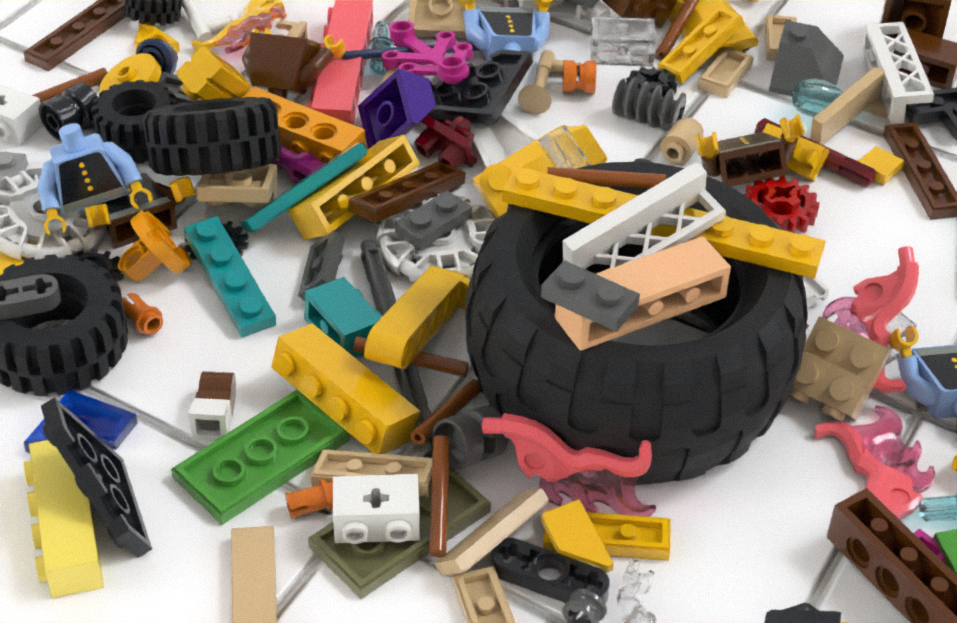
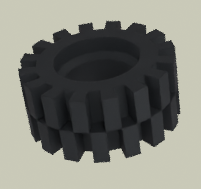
(153, 11)

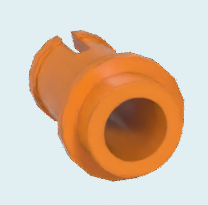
(145, 317)
(310, 499)

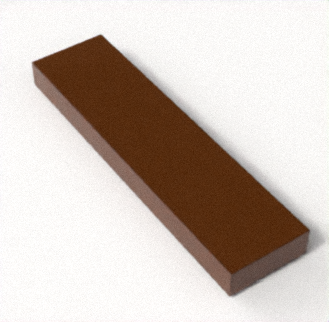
(75, 34)
(922, 170)
(406, 191)

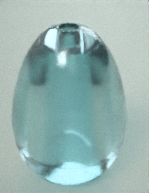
(814, 95)

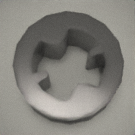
(584, 607)

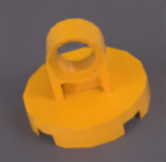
(152, 249)

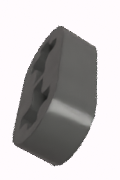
(23, 297)

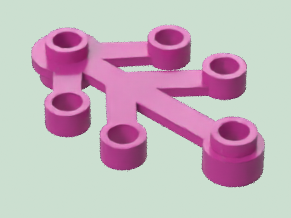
(449, 68)

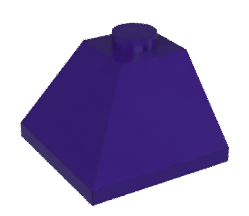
(396, 106)

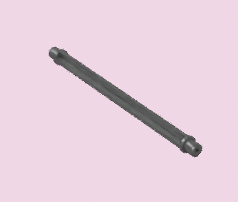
(384, 299)

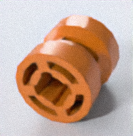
(587, 76)

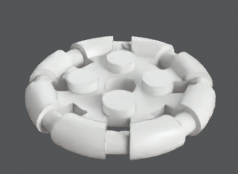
(19, 209)
(455, 249)

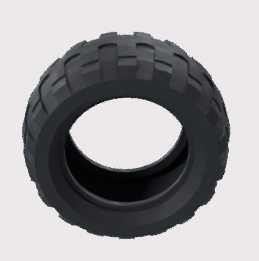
(689, 399)

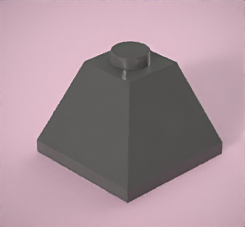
(802, 55)

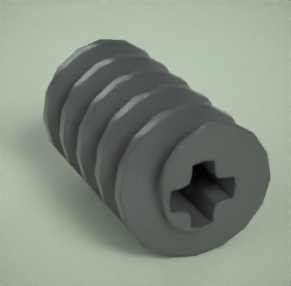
(648, 106)

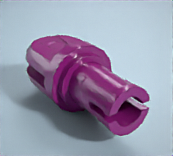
(297, 165)

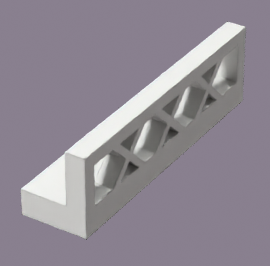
(878, 50)
(642, 214)

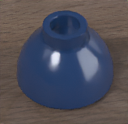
(161, 51)

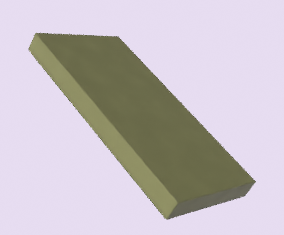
(372, 564)

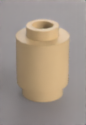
(680, 141)

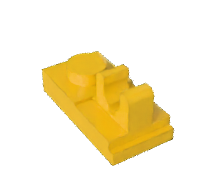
(807, 157)

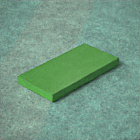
(259, 456)

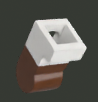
(213, 402)

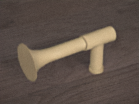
(535, 98)

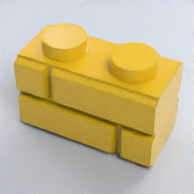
(211, 77)

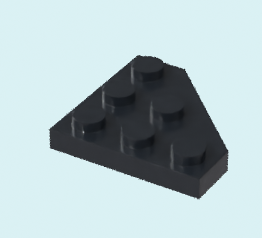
(484, 91)
(99, 476)

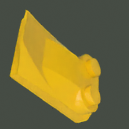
(740, 40)
(532, 156)

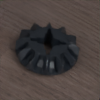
(654, 77)

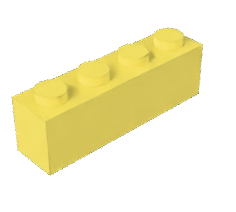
(64, 526)

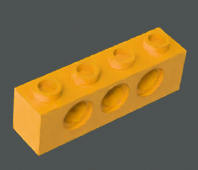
(311, 130)

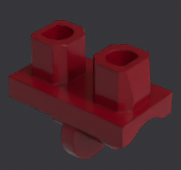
(451, 137)

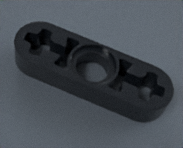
(542, 558)

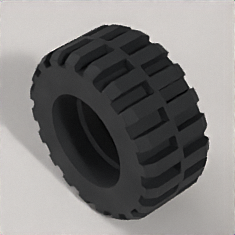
(212, 136)
(73, 352)

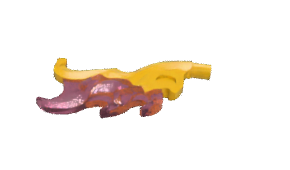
(256, 15)

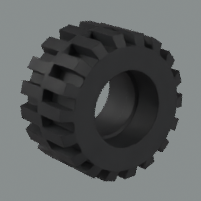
(121, 110)

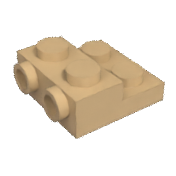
(437, 16)
(250, 186)
(838, 369)

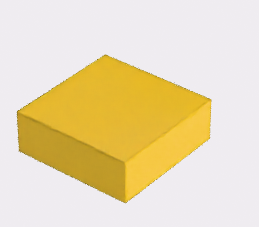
(884, 163)

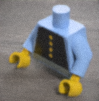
(506, 27)
(85, 174)
(928, 373)

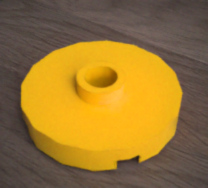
(133, 68)

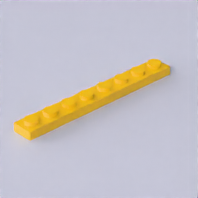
(729, 237)

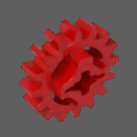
(783, 200)

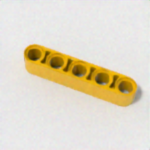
(414, 318)

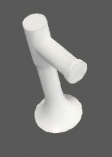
(203, 28)

